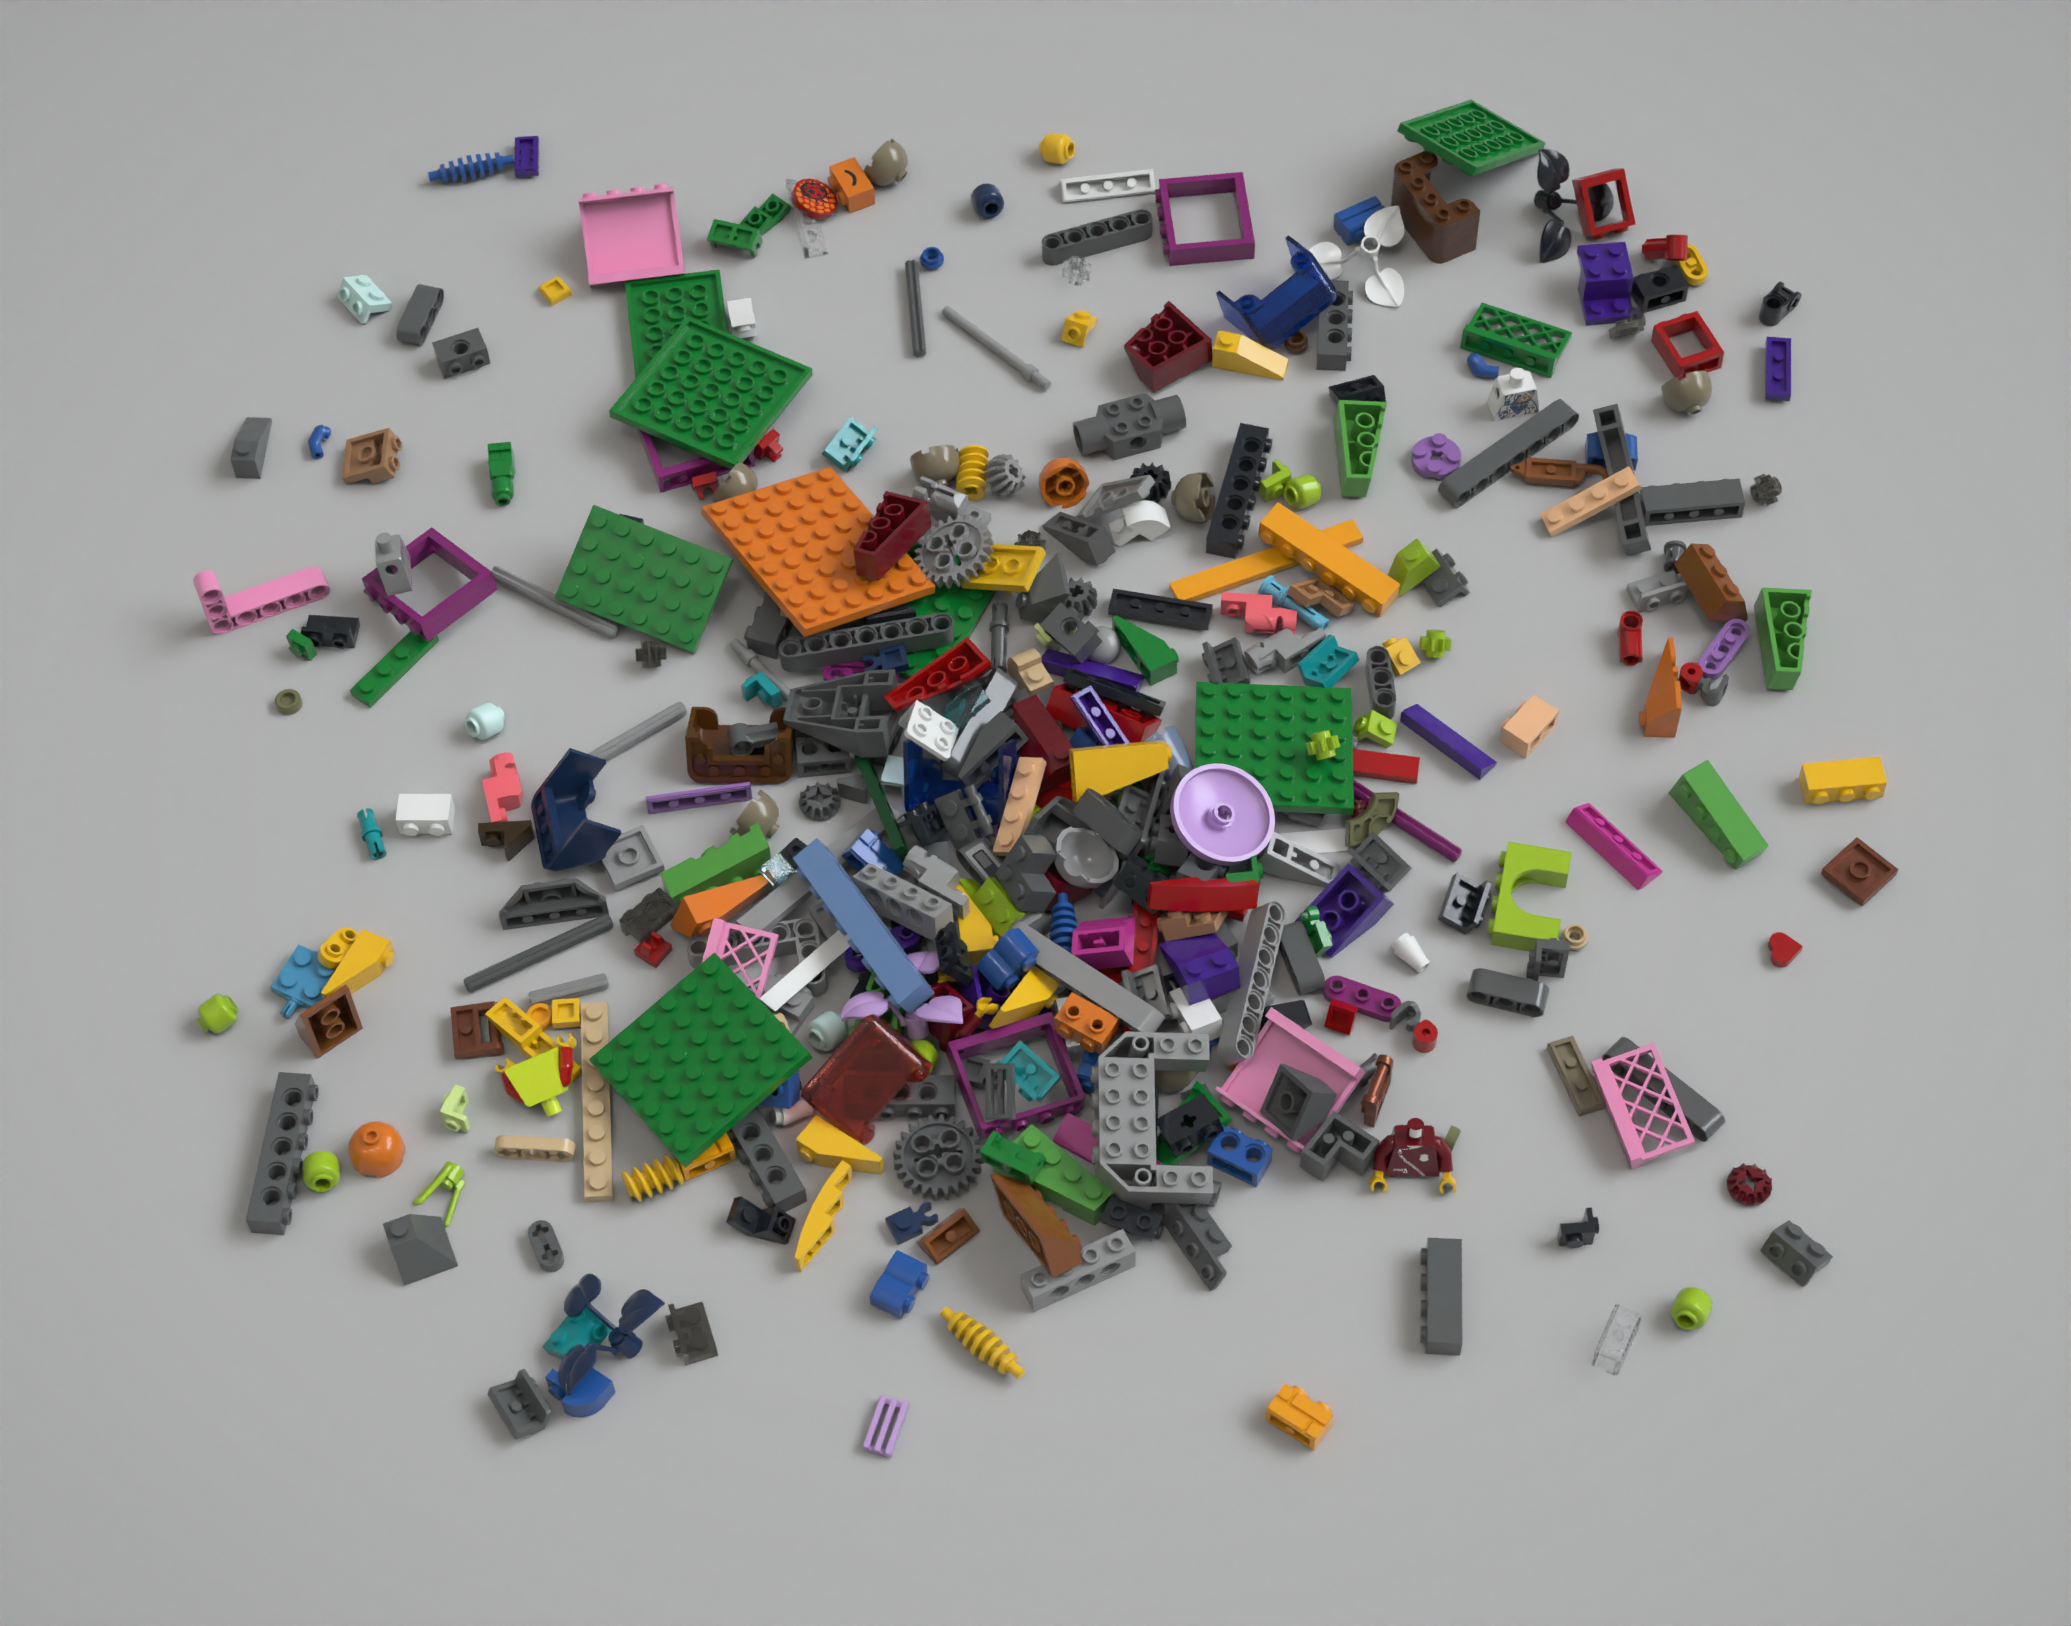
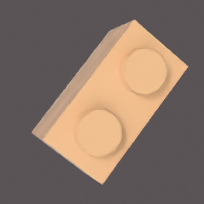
(1529, 725)

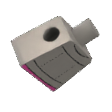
(392, 551)

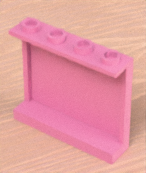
(631, 235)
(1288, 1044)

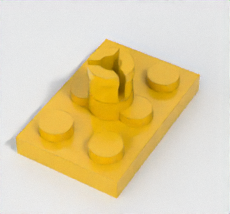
(1010, 569)

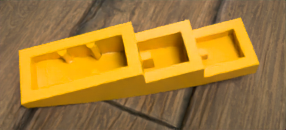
(523, 1031)
(820, 1220)

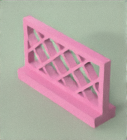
(719, 941)
(1619, 1113)

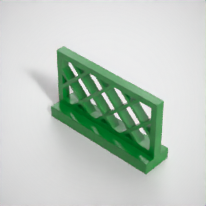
(1513, 349)

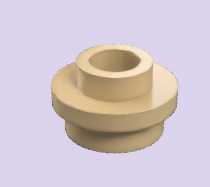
(1577, 931)

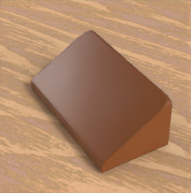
(948, 1235)

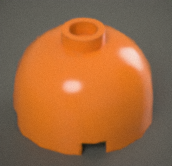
(1063, 482)
(376, 1149)

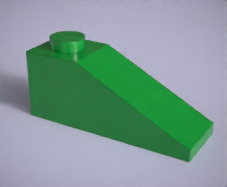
(1146, 650)

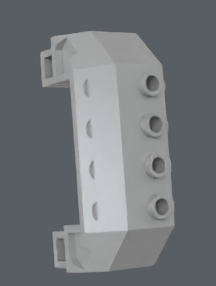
(1126, 1119)

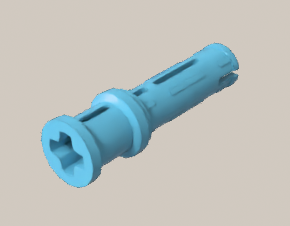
(1283, 600)

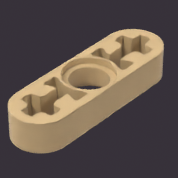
(534, 1148)

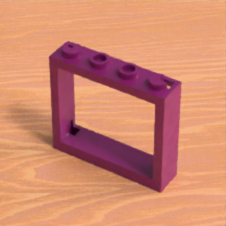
(1212, 250)
(681, 474)
(449, 610)
(1003, 1037)

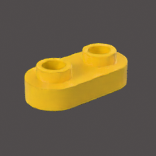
(1694, 267)
(336, 947)

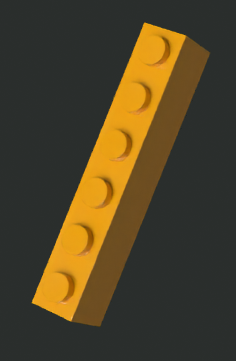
(1328, 560)

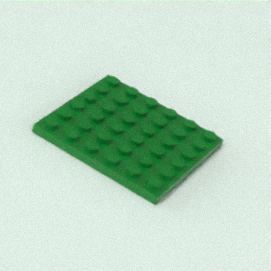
(711, 393)
(1267, 734)
(700, 1059)

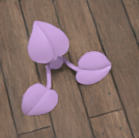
(940, 1009)

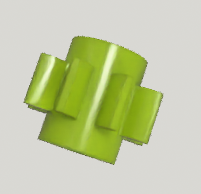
(1435, 643)
(1323, 745)

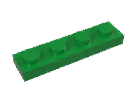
(391, 668)

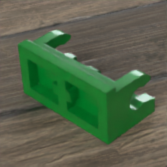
(734, 236)
(1012, 1158)

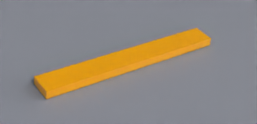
(1252, 567)

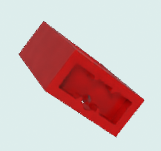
(1584, 206)
(1706, 360)

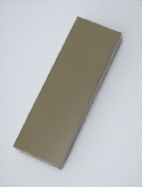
(1576, 1076)

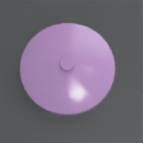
(1222, 814)

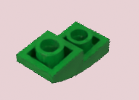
(767, 215)

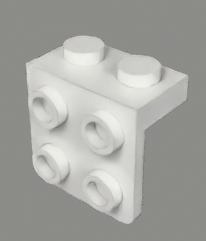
(929, 730)

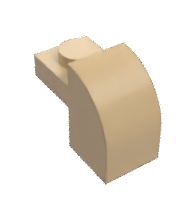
(1029, 672)

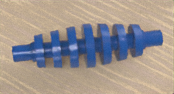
(444, 173)
(1063, 922)

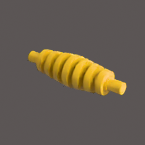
(982, 1342)

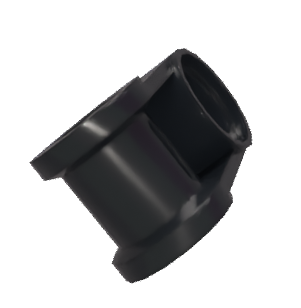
(1778, 304)

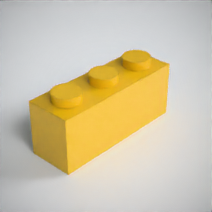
(1842, 780)

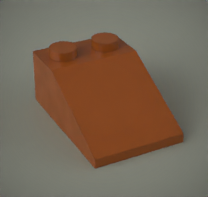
(329, 1022)

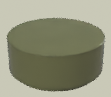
(288, 702)
(1452, 1136)

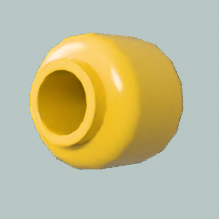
(1057, 148)

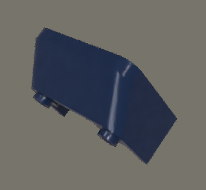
(560, 818)

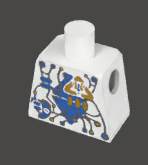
(1513, 395)

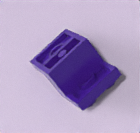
(1605, 282)

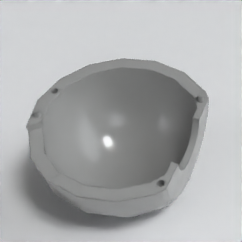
(1084, 858)

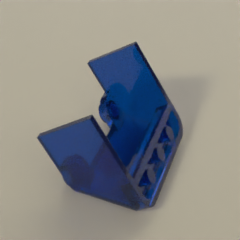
(1287, 306)
(925, 780)

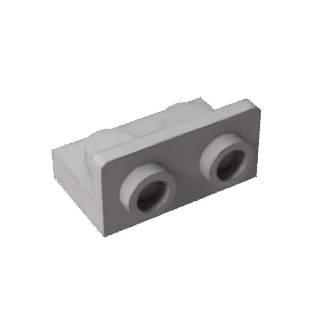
(1657, 591)

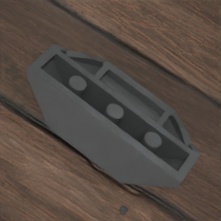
(552, 903)

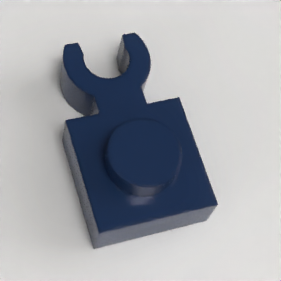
(890, 658)
(907, 1224)

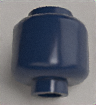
(987, 200)

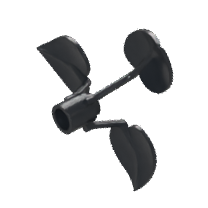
(1552, 171)

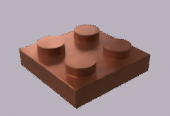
(1859, 871)

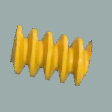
(971, 471)
(652, 1177)

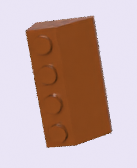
(1037, 1224)

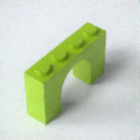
(1523, 866)

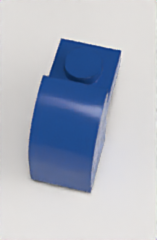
(587, 1396)

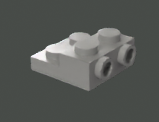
(796, 1008)

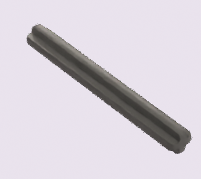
(915, 308)

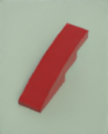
(1202, 896)

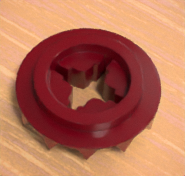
(1743, 1193)

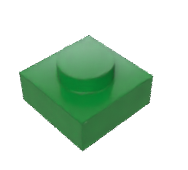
(301, 645)

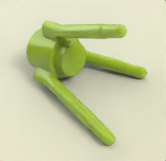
(447, 1178)

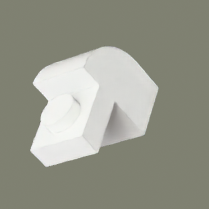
(741, 318)
(1139, 518)

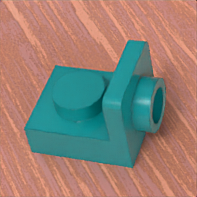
(763, 688)

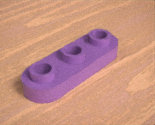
(1726, 642)

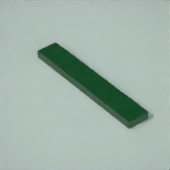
(883, 806)

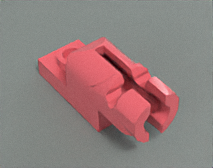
(1258, 612)
(503, 787)

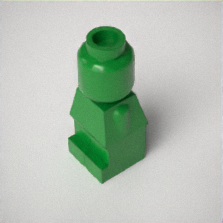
(501, 472)

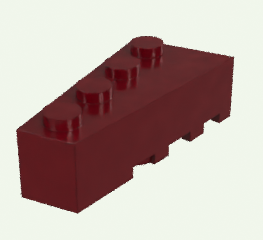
(890, 534)

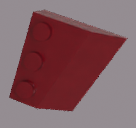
(1168, 348)

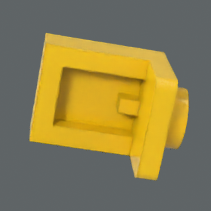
(1077, 327)
(1401, 655)

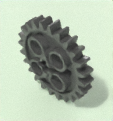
(942, 1178)

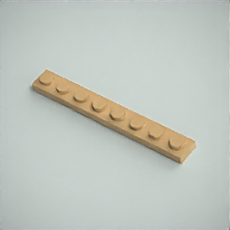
(596, 1105)

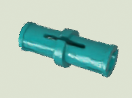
(371, 834)

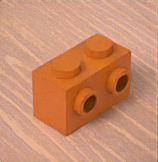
(1086, 1024)

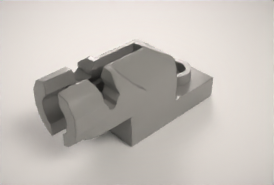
(946, 500)
(1281, 650)
(937, 878)

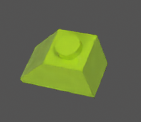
(1412, 565)

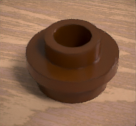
(1297, 342)

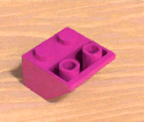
(1105, 942)

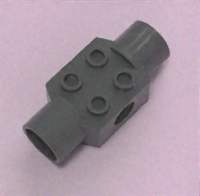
(1129, 426)

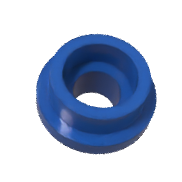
(931, 258)

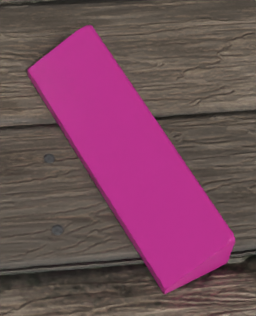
(1613, 846)
(1076, 1137)

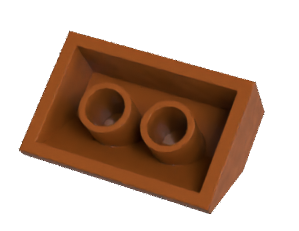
(1711, 584)

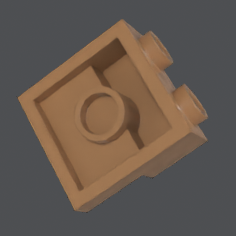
(371, 457)
(1189, 923)

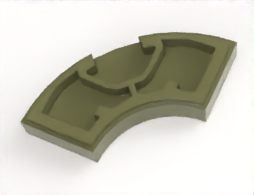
(1373, 819)

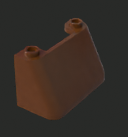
(711, 757)

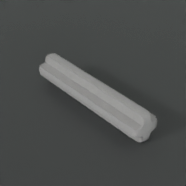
(569, 989)

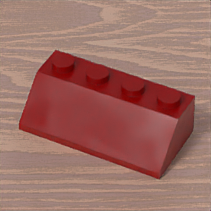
(1131, 722)

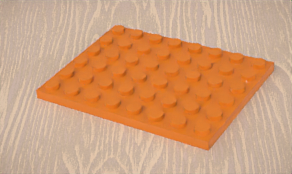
(801, 548)

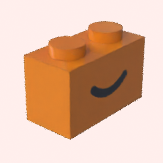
(851, 185)

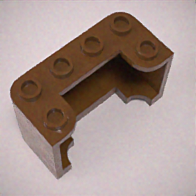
(1437, 227)

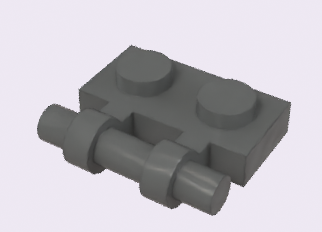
(958, 819)

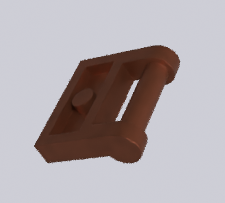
(467, 1032)
(1379, 1085)

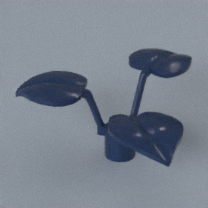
(634, 1312)

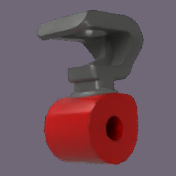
(1692, 681)
(1424, 1032)

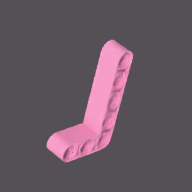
(258, 602)

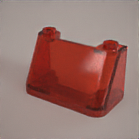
(864, 1077)

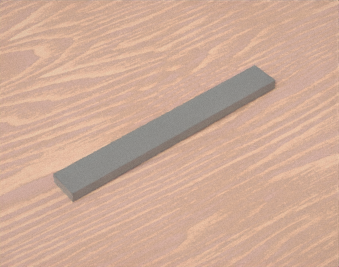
(795, 889)

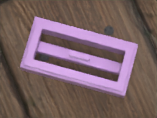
(892, 1404)

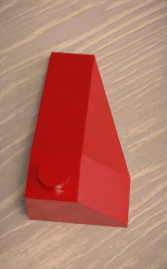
(945, 674)

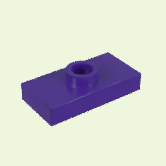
(526, 156)

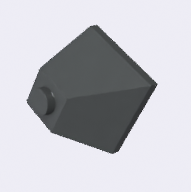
(1045, 593)
(1297, 1101)
(419, 1246)

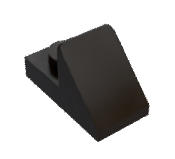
(511, 834)

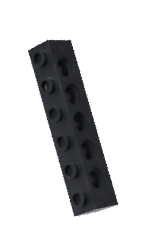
(1238, 491)

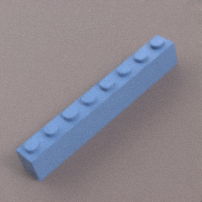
(863, 926)

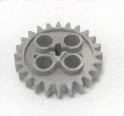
(970, 541)

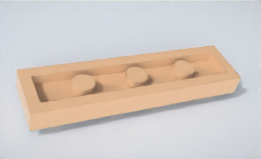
(1590, 501)
(1019, 803)

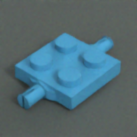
(301, 981)

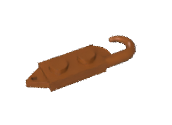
(1555, 471)

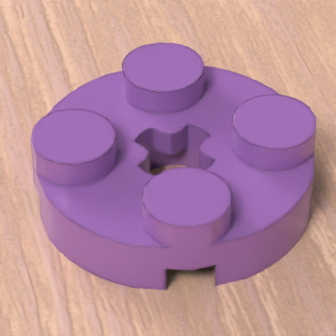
(1435, 446)

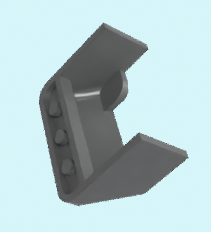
(1059, 816)

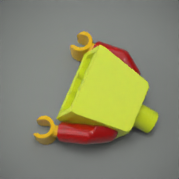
(540, 1076)

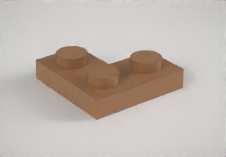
(1317, 591)

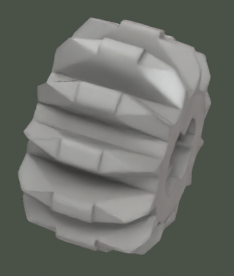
(1004, 475)

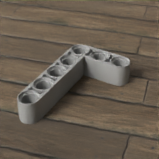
(791, 944)

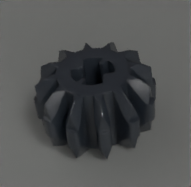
(1161, 477)

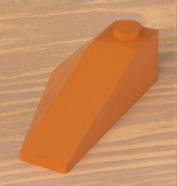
(1664, 698)
(724, 902)

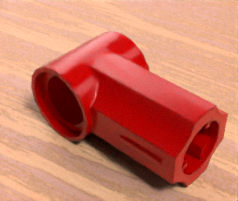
(1669, 248)
(1630, 638)

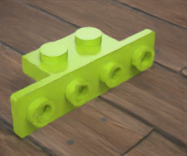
(993, 903)

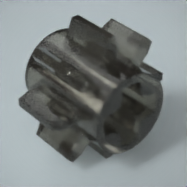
(1765, 489)
(1031, 538)
(651, 654)

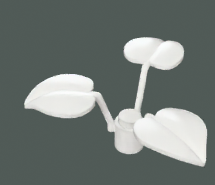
(1383, 229)

